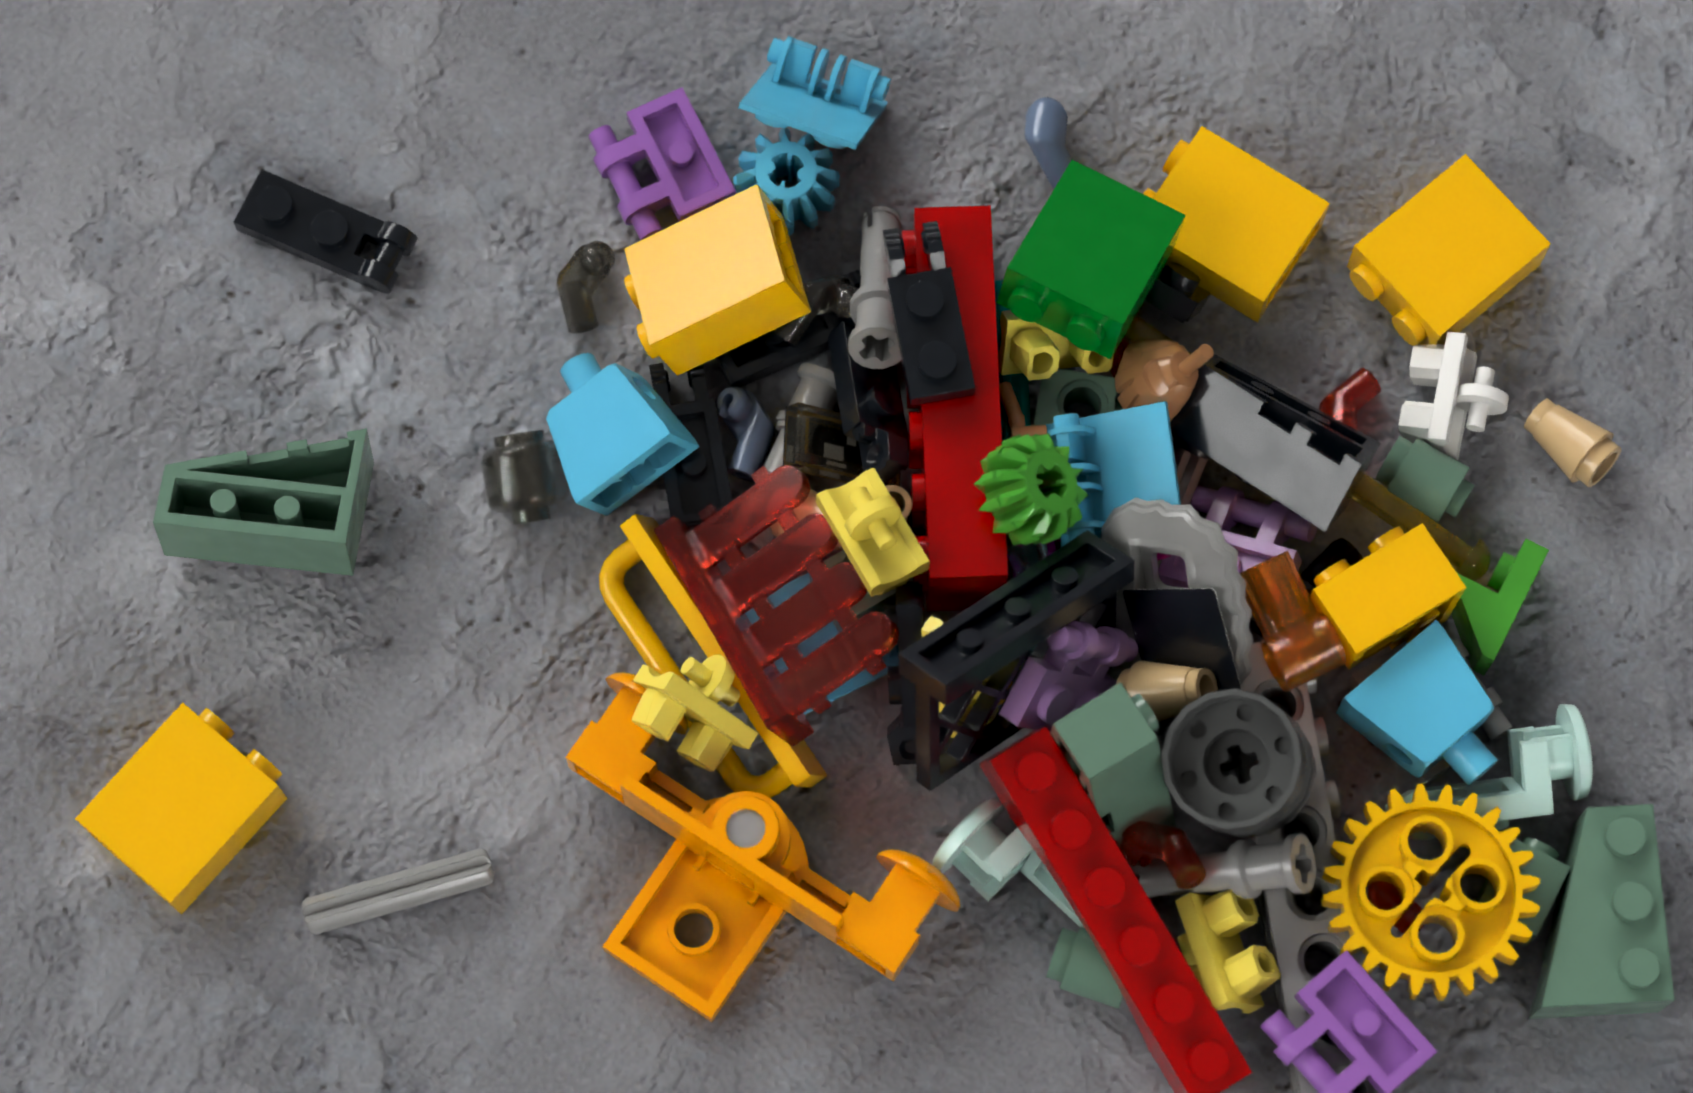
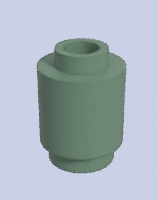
(1425, 478)
(1082, 969)

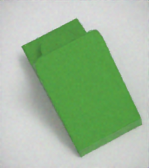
(1487, 615)

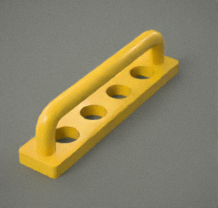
(795, 764)

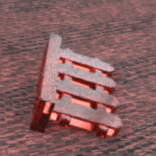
(779, 631)

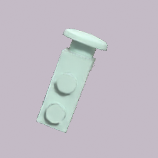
(1535, 761)
(993, 858)

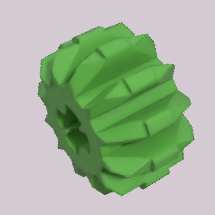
(1031, 489)

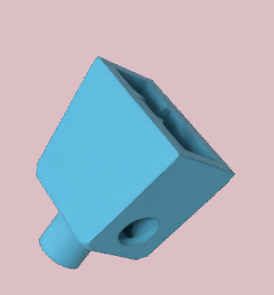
(613, 434)
(1424, 708)

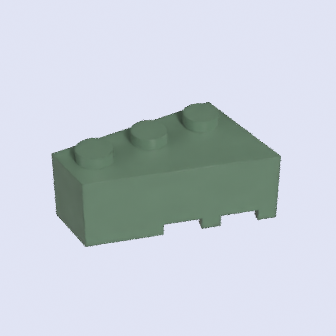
(271, 507)
(1117, 759)
(1608, 921)

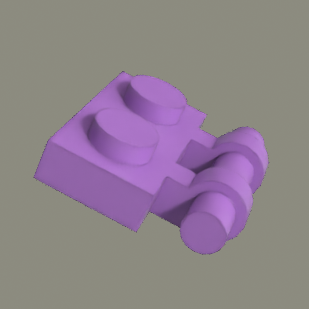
(679, 155)
(1362, 1025)

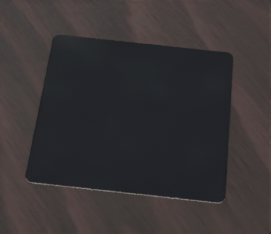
(1182, 630)

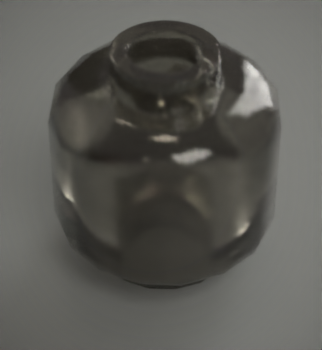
(523, 476)

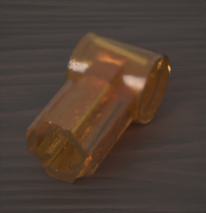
(1297, 638)

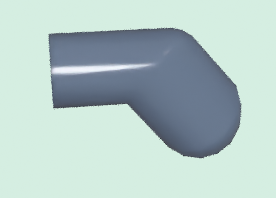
(1047, 136)
(749, 426)

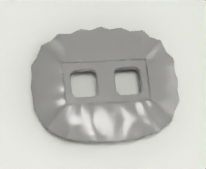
(1155, 527)

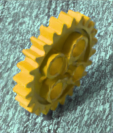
(1477, 929)

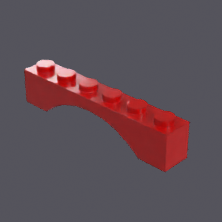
(1117, 914)

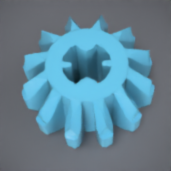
(791, 160)

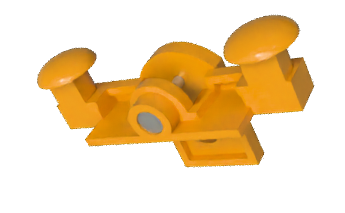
(740, 869)

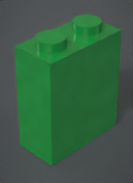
(1090, 259)

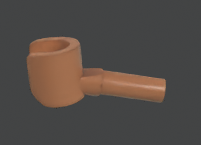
(1015, 417)

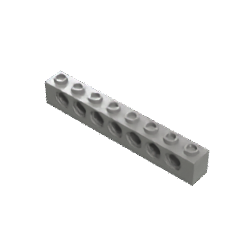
(1285, 928)

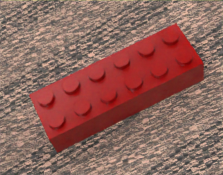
(958, 433)

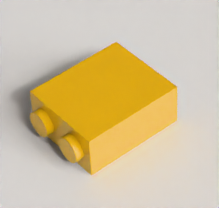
(1240, 221)
(1446, 255)
(715, 281)
(184, 805)

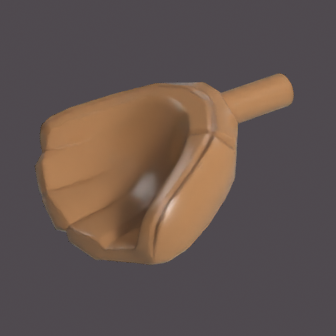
(1158, 373)

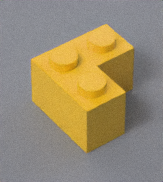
(1388, 593)

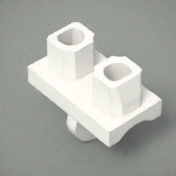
(1452, 372)

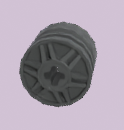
(1204, 747)

